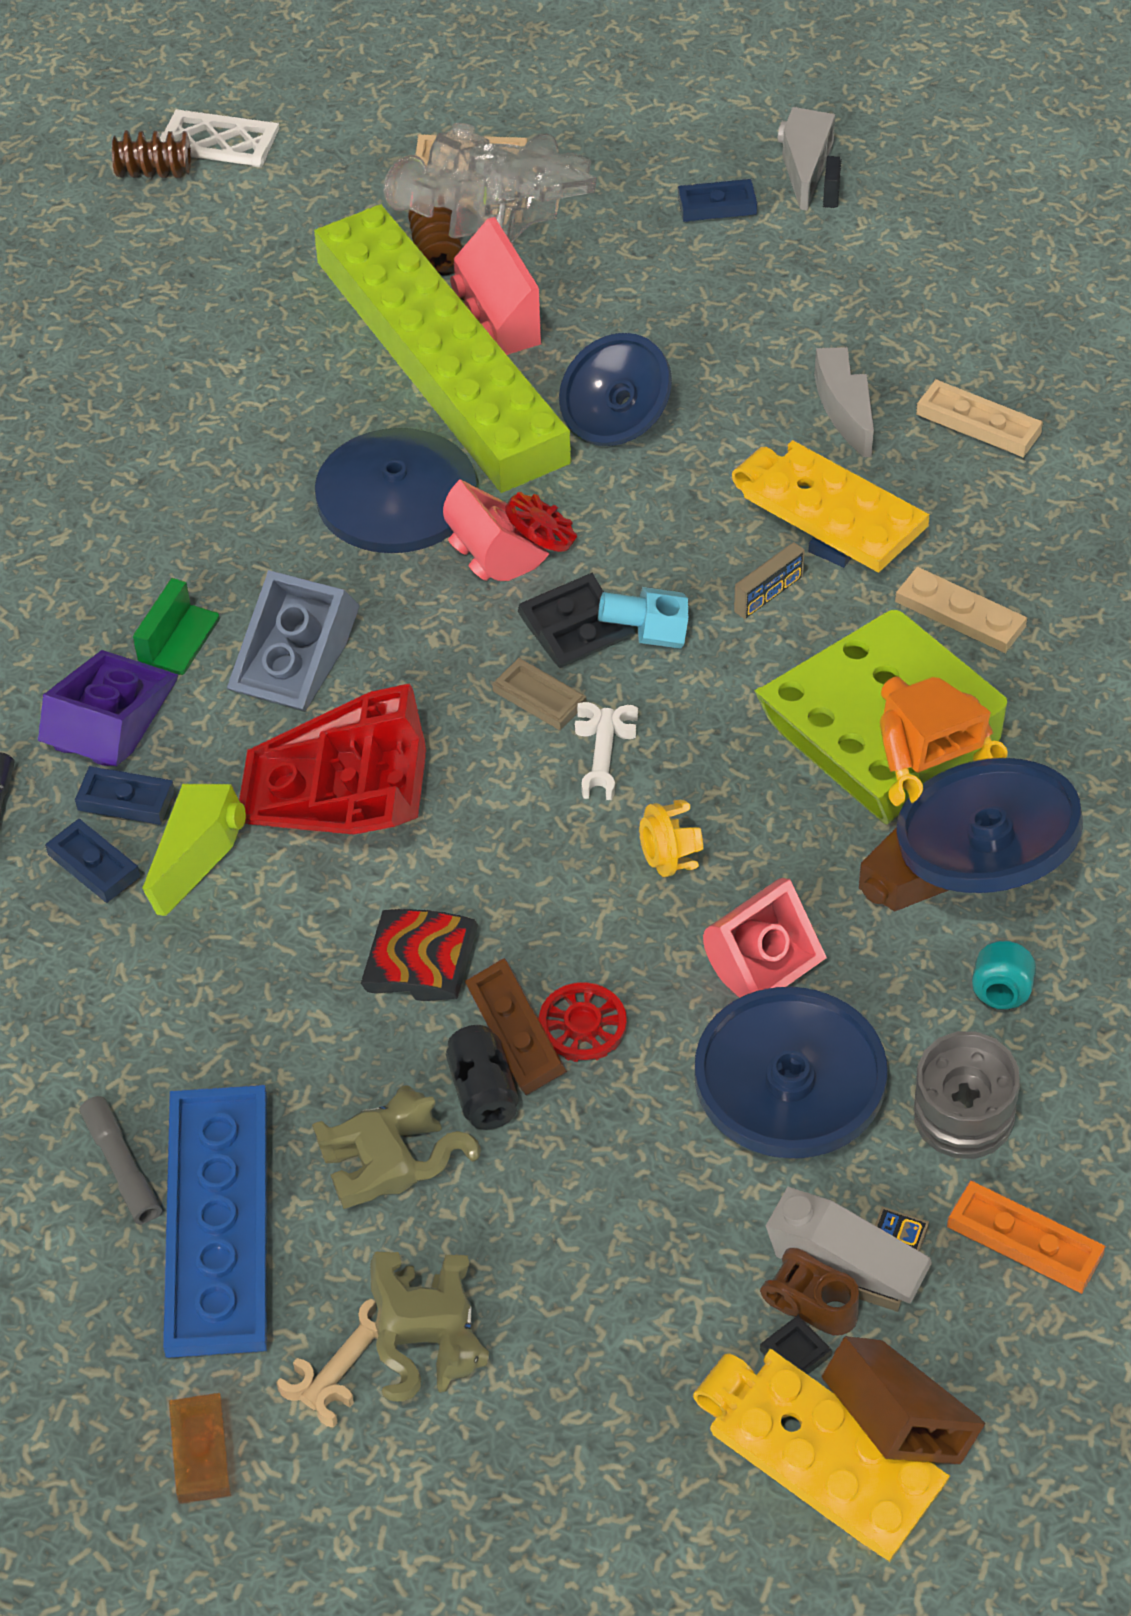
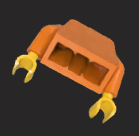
(931, 726)

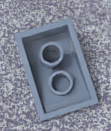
(292, 640)

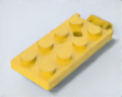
(836, 509)
(826, 1460)

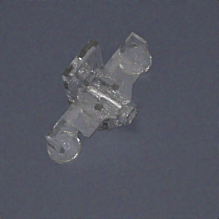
(482, 181)

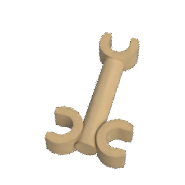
(323, 1389)

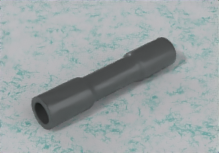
(131, 1182)

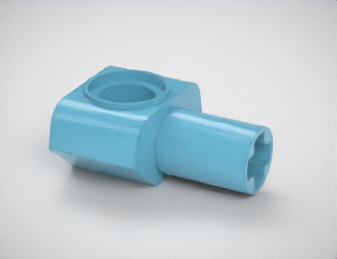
(657, 613)

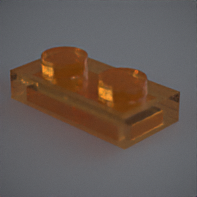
(199, 1448)

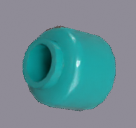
(1004, 975)

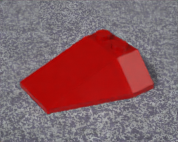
(341, 770)

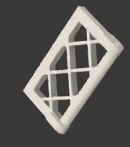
(237, 126)

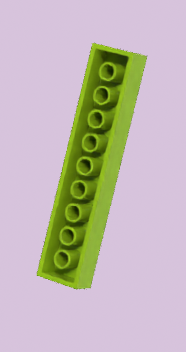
(443, 348)

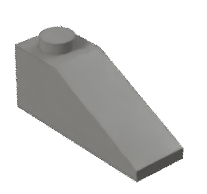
(806, 144)
(847, 1244)

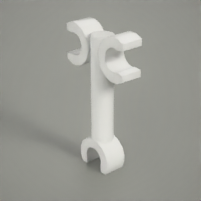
(605, 724)

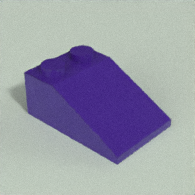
(103, 707)

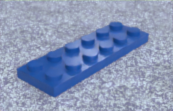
(216, 1222)

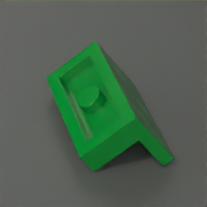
(173, 630)

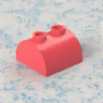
(488, 534)
(763, 941)

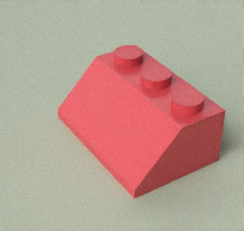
(498, 288)

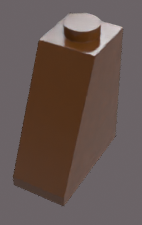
(889, 880)
(899, 1404)

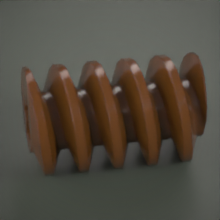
(151, 155)
(433, 238)

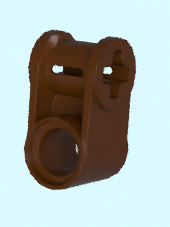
(807, 1286)

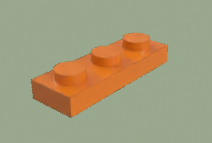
(1026, 1236)

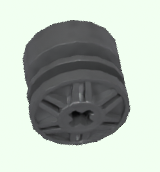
(971, 1072)

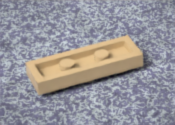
(979, 418)
(961, 609)

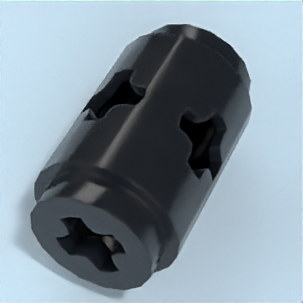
(481, 1077)

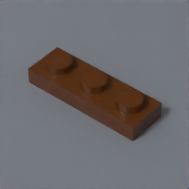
(517, 1025)

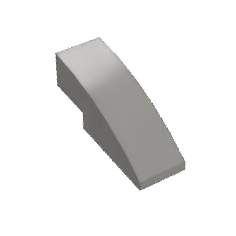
(845, 398)

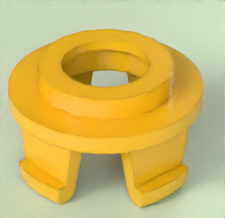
(665, 841)

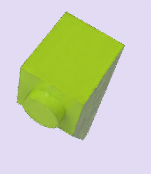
(193, 842)

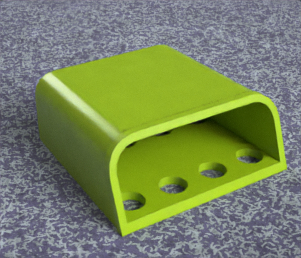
(835, 704)

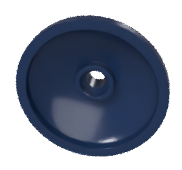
(606, 375)

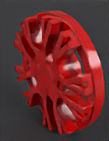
(583, 1021)

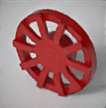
(540, 522)

